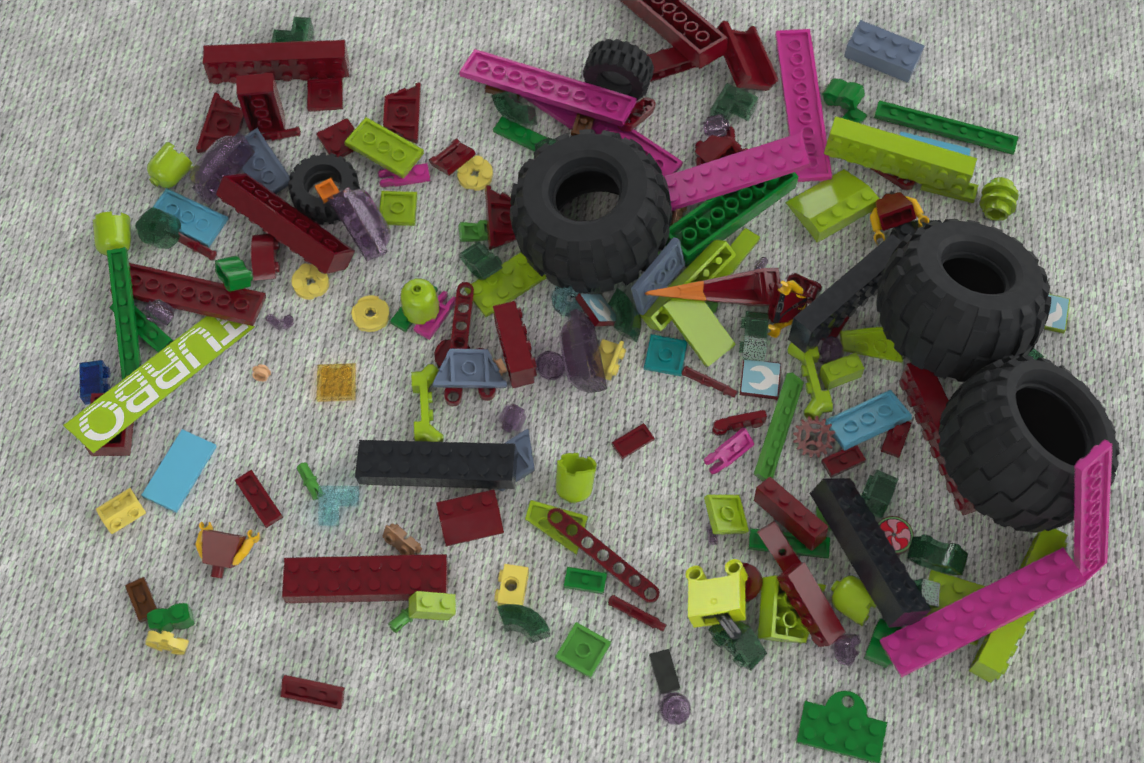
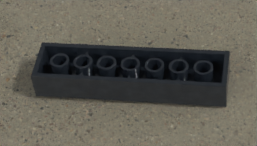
(841, 298)
(436, 464)
(870, 552)

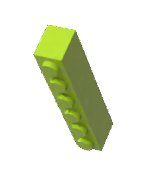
(704, 267)

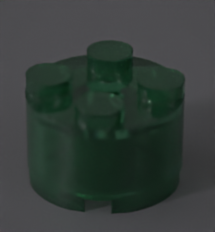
(158, 228)

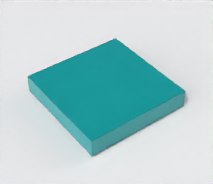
(665, 355)

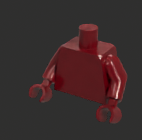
(716, 148)

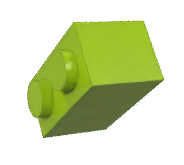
(841, 371)
(432, 605)

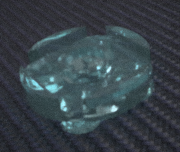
(559, 301)

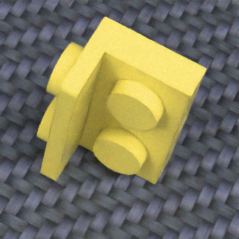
(610, 356)
(120, 511)

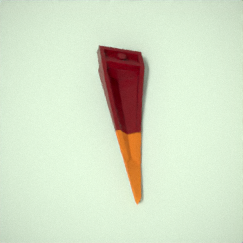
(743, 288)

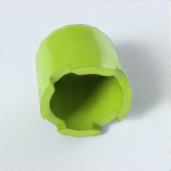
(168, 166)
(111, 231)
(419, 301)
(575, 477)
(852, 599)

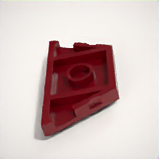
(403, 112)
(221, 120)
(498, 218)

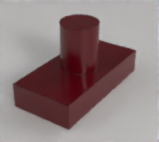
(896, 439)

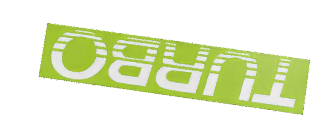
(154, 381)

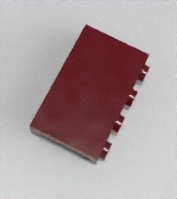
(747, 59)

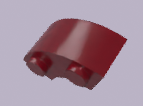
(264, 257)

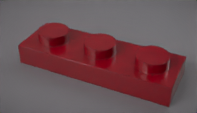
(258, 498)
(312, 692)

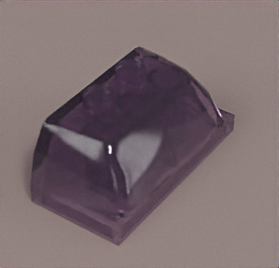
(221, 159)
(362, 221)
(582, 354)

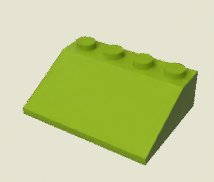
(833, 204)

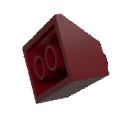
(470, 517)

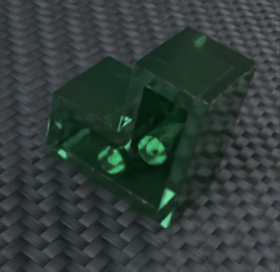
(301, 30)
(734, 101)
(879, 492)
(745, 650)

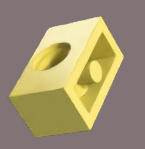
(512, 575)

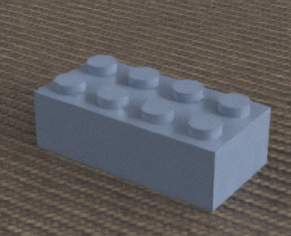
(884, 51)

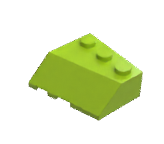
(777, 617)

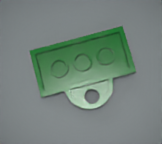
(842, 728)

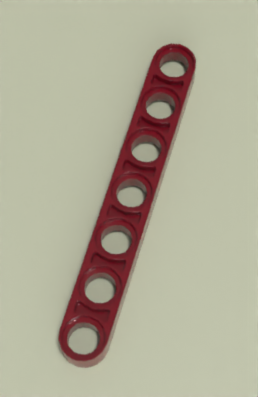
(460, 334)
(609, 563)

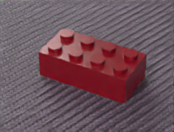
(260, 102)
(514, 344)

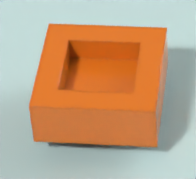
(326, 189)

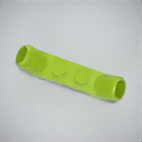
(421, 383)
(820, 400)

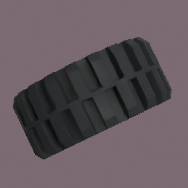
(619, 68)
(313, 171)

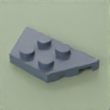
(469, 370)
(525, 461)

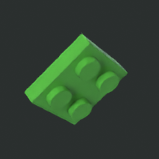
(583, 650)

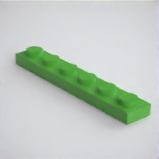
(779, 427)

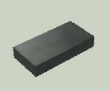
(664, 671)

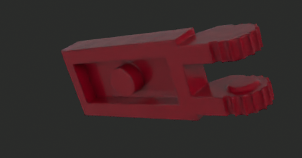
(736, 422)

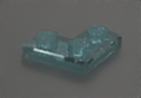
(331, 498)

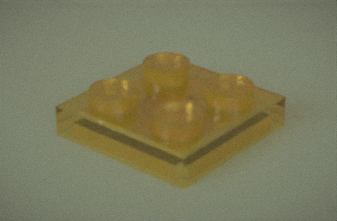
(336, 382)

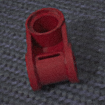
(807, 285)

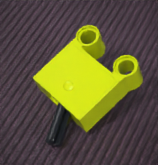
(717, 599)

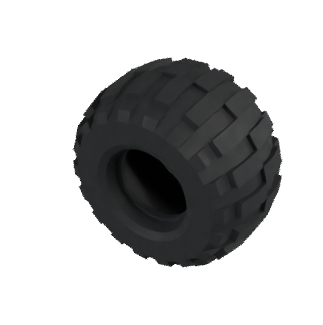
(596, 250)
(962, 298)
(1016, 441)

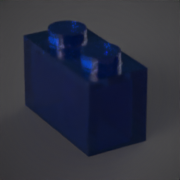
(93, 379)

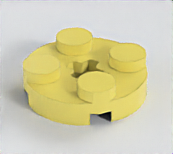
(476, 164)
(316, 289)
(373, 323)
(166, 642)

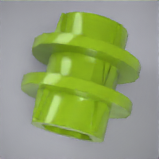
(999, 199)

